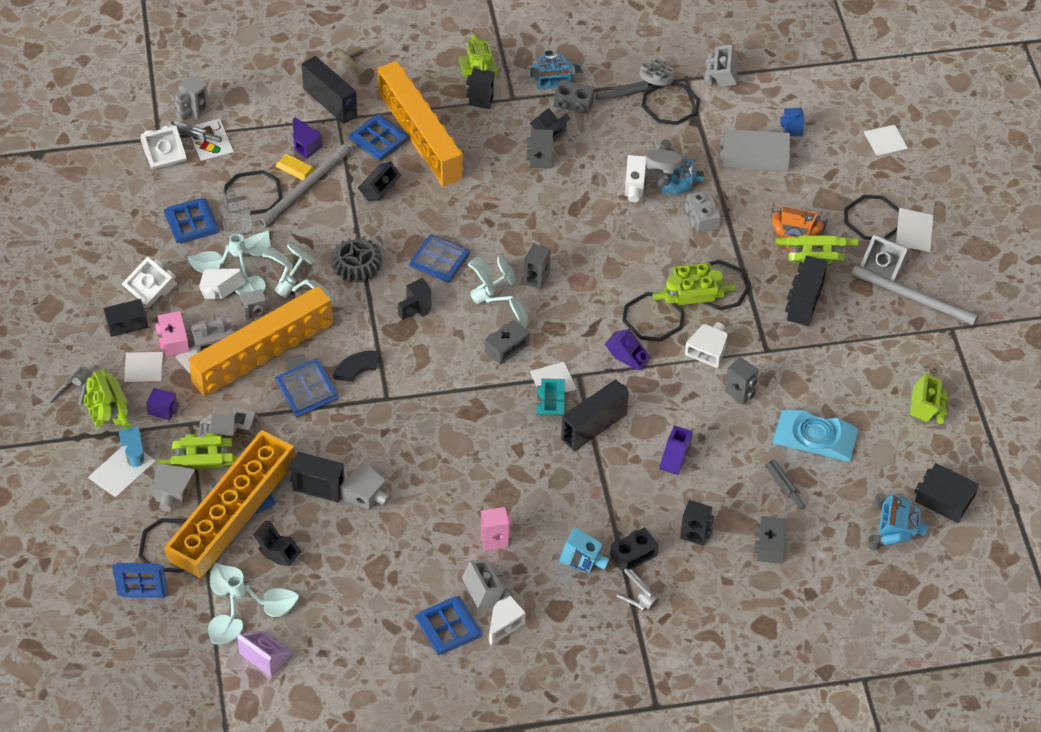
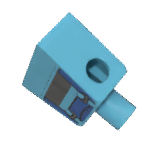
(582, 552)

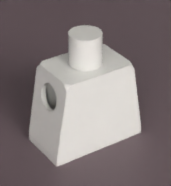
(635, 181)
(708, 344)

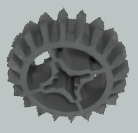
(356, 259)

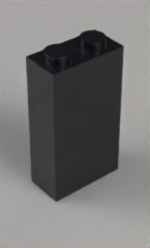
(329, 89)
(594, 415)

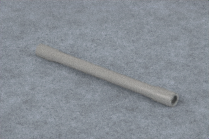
(272, 213)
(868, 276)

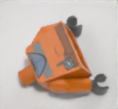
(796, 222)

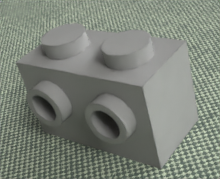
(702, 212)

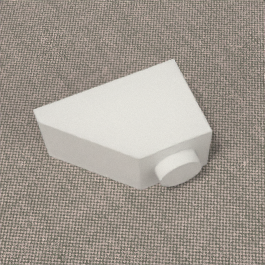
(220, 282)
(506, 618)

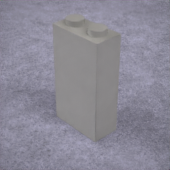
(755, 150)

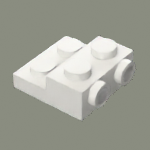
(163, 147)
(150, 281)

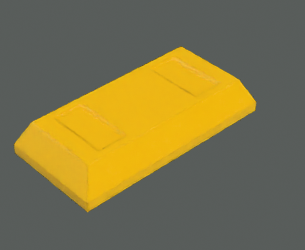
(295, 167)

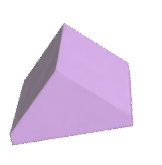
(263, 651)

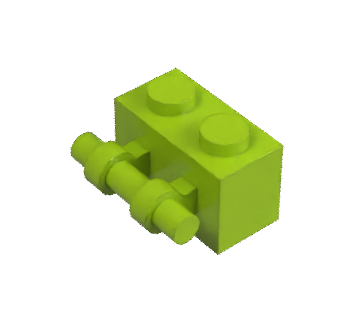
(929, 399)

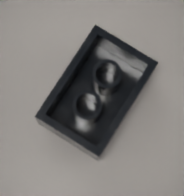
(806, 290)

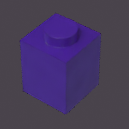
(162, 404)

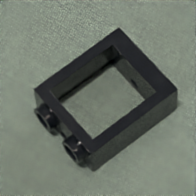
(319, 468)

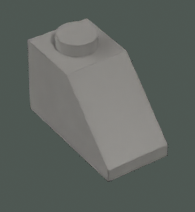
(219, 424)

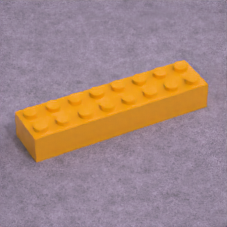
(420, 123)
(261, 341)
(230, 504)

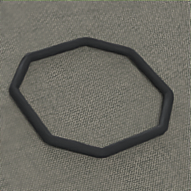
(668, 121)
(255, 173)
(858, 200)
(744, 293)
(648, 337)
(144, 536)

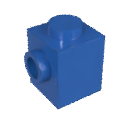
(793, 121)

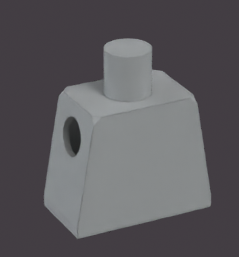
(173, 485)
(364, 488)

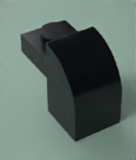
(548, 121)
(417, 300)
(274, 547)

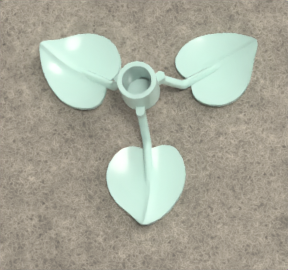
(237, 246)
(287, 283)
(485, 290)
(230, 580)

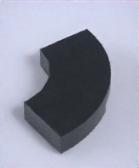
(355, 364)

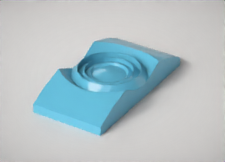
(815, 434)

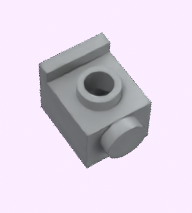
(254, 303)
(246, 421)

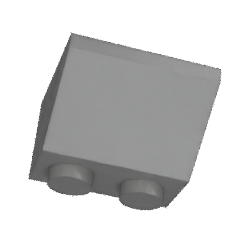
(885, 257)

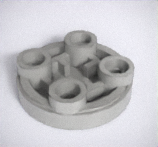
(657, 73)
(663, 159)

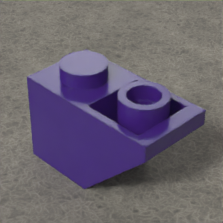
(305, 138)
(627, 349)
(676, 450)

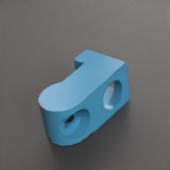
(134, 450)

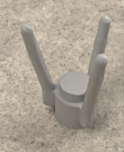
(78, 377)
(646, 597)

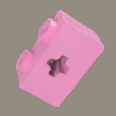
(173, 333)
(495, 528)

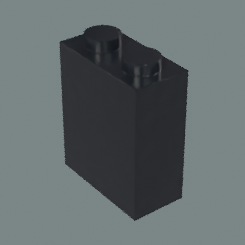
(946, 492)

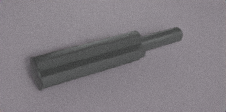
(624, 90)
(194, 131)
(784, 482)

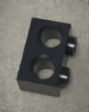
(697, 523)
(636, 553)

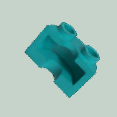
(552, 397)

